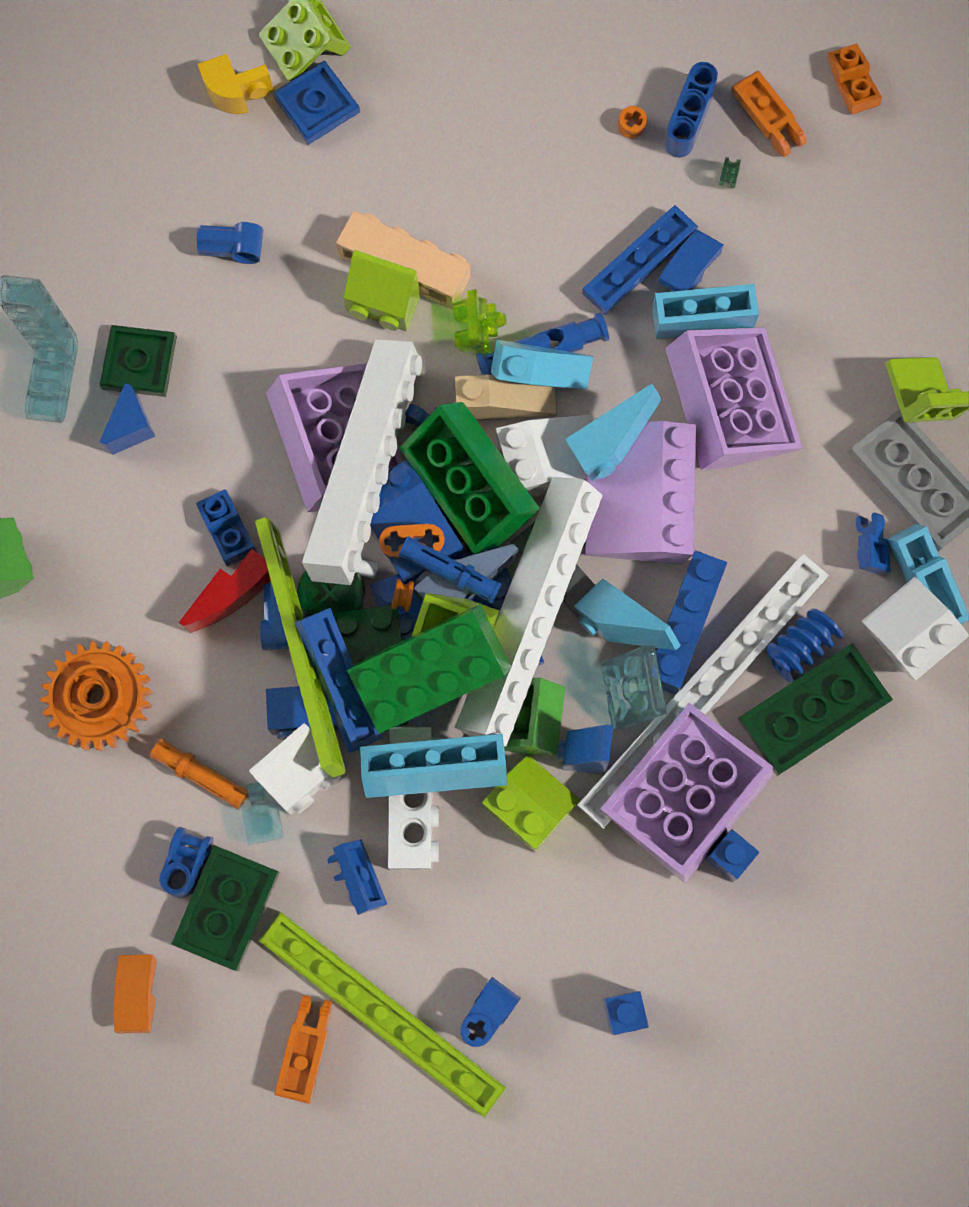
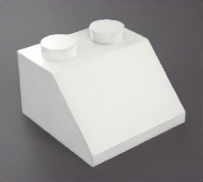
(915, 628)

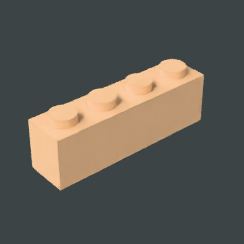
(439, 274)

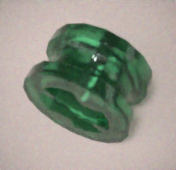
(729, 172)

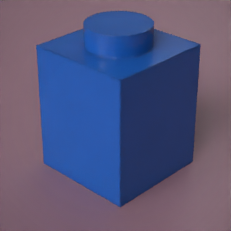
(732, 855)
(625, 1013)

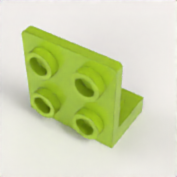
(301, 35)
(924, 391)

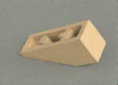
(501, 399)

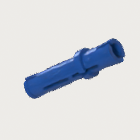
(463, 576)

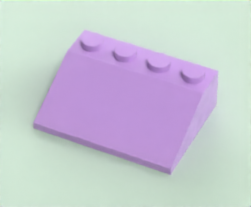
(732, 396)
(312, 420)
(648, 499)
(687, 792)

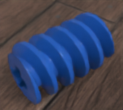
(801, 642)

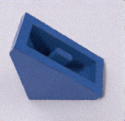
(127, 423)

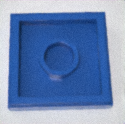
(316, 102)

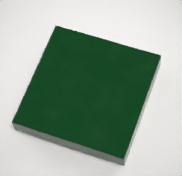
(139, 359)

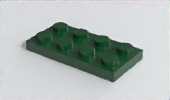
(815, 709)

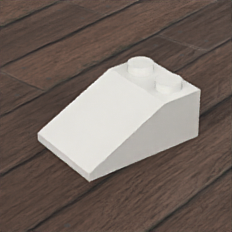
(539, 450)
(293, 771)

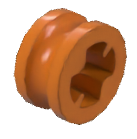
(636, 130)
(402, 595)

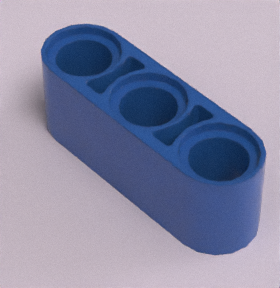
(692, 96)

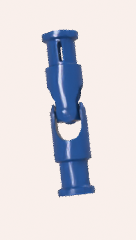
(570, 336)

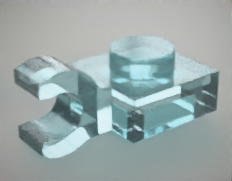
(263, 820)

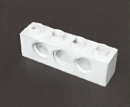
(402, 854)

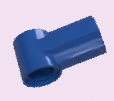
(239, 242)
(271, 628)

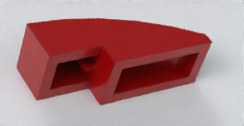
(227, 593)

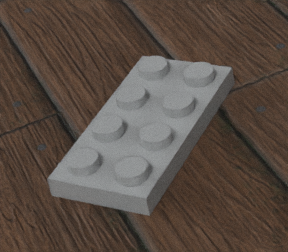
(916, 477)

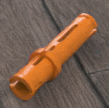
(187, 766)

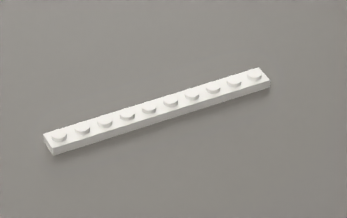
(716, 673)

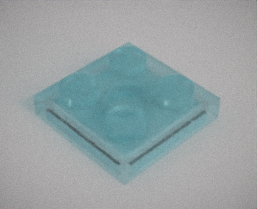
(633, 687)

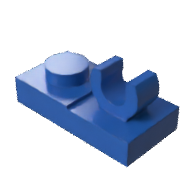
(360, 876)

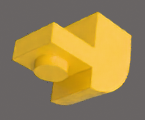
(230, 90)

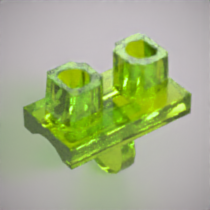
(482, 323)

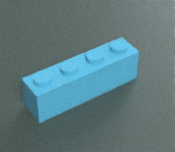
(433, 766)

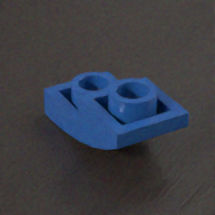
(690, 262)
(226, 527)

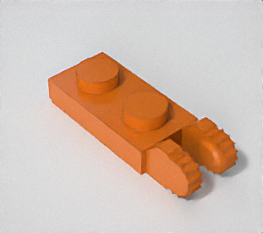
(768, 112)
(303, 1054)

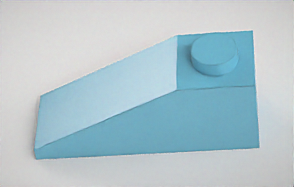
(540, 365)
(609, 438)
(622, 620)

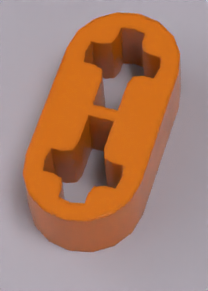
(414, 531)

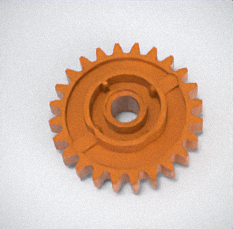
(72, 689)

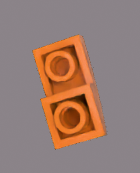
(853, 79)
(133, 994)

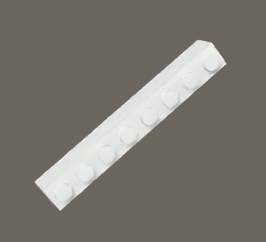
(362, 463)
(533, 604)

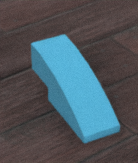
(919, 559)

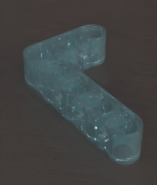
(51, 338)

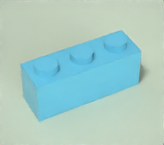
(704, 310)

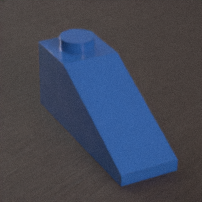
(586, 749)

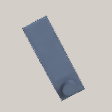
(487, 563)

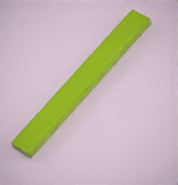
(291, 612)
(383, 1014)

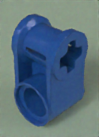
(185, 860)
(491, 1008)

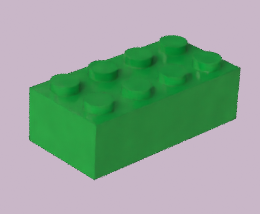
(468, 477)
(429, 669)

